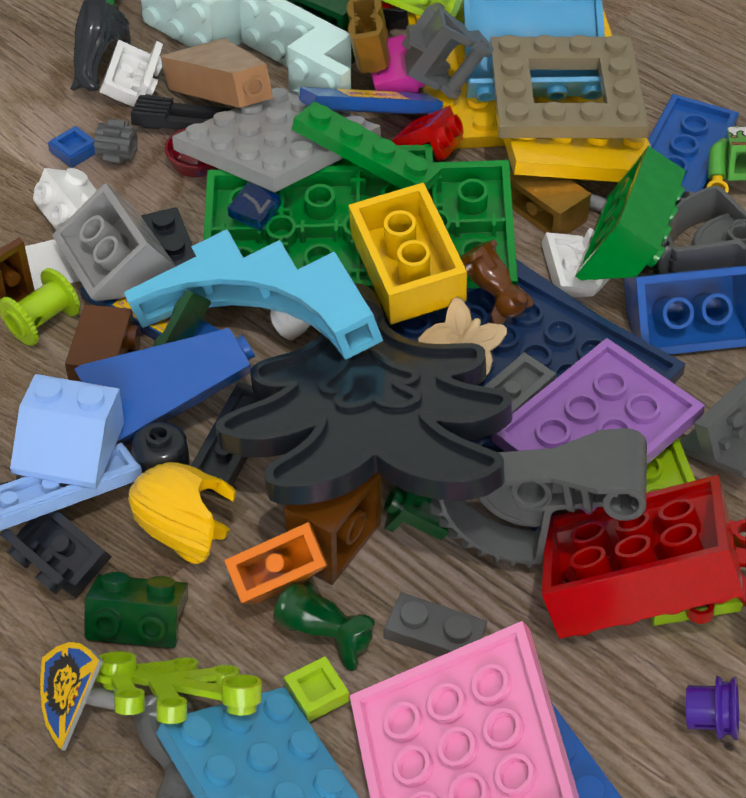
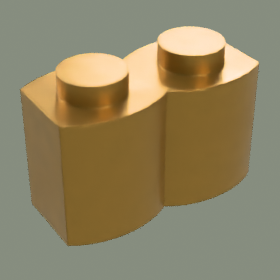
(368, 35)

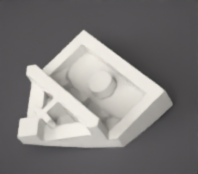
(563, 258)

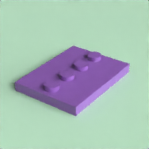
(602, 393)

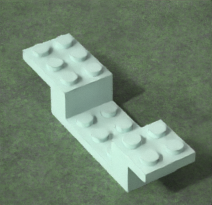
(309, 46)

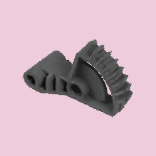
(716, 242)
(586, 473)

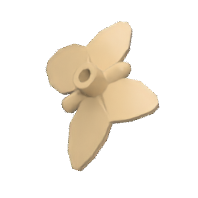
(460, 329)

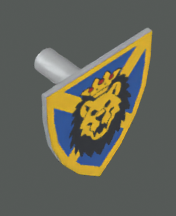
(67, 686)

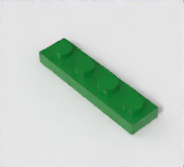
(364, 147)

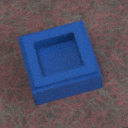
(72, 146)

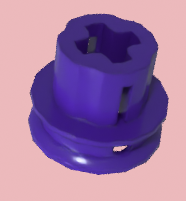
(714, 707)

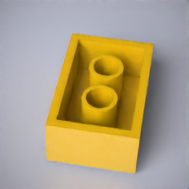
(407, 253)

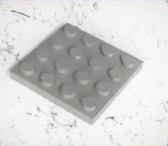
(260, 142)

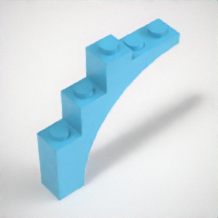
(266, 279)

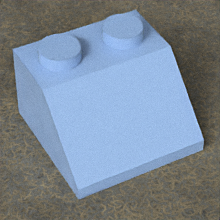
(66, 431)

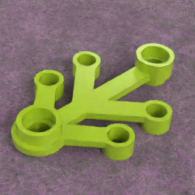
(165, 678)

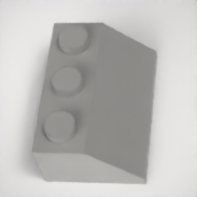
(110, 246)

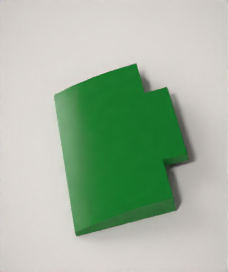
(315, 218)

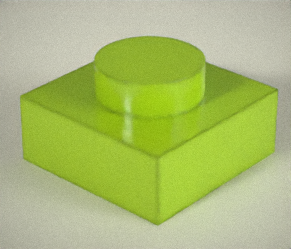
(316, 689)

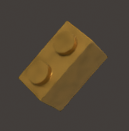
(550, 202)

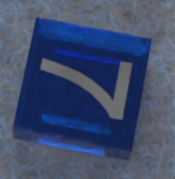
(254, 206)

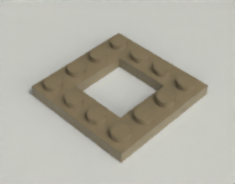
(613, 56)

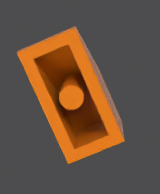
(276, 564)

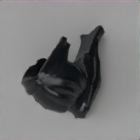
(95, 29)

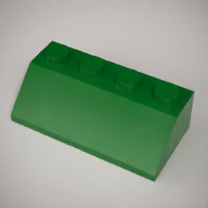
(634, 220)

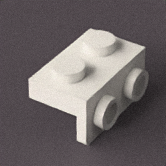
(131, 73)
(62, 193)

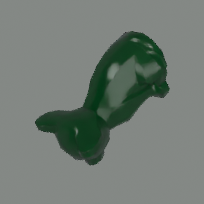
(313, 614)

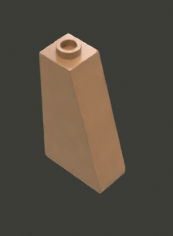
(218, 73)

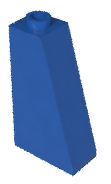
(170, 376)

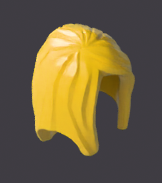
(171, 509)

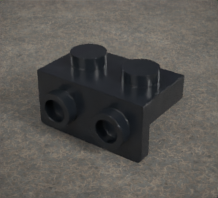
(59, 550)

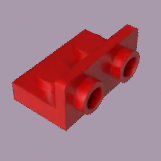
(438, 128)

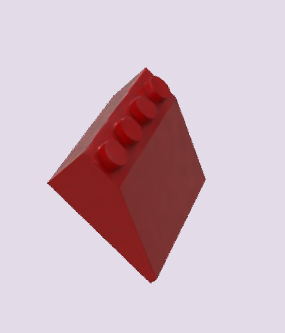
(642, 567)

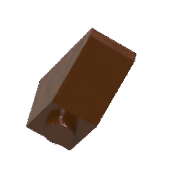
(15, 271)

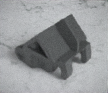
(431, 43)

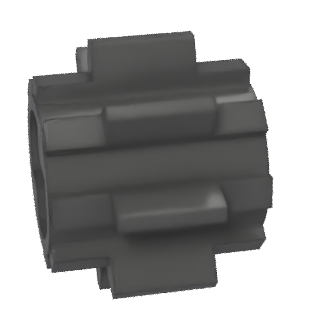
(115, 141)

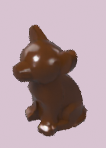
(492, 275)

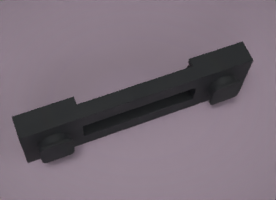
(162, 112)

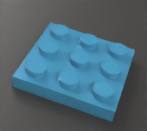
(254, 754)

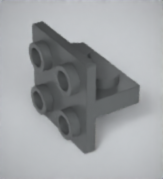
(721, 433)

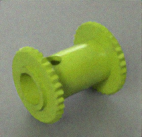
(34, 310)

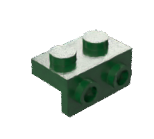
(134, 610)

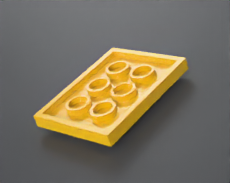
(574, 157)

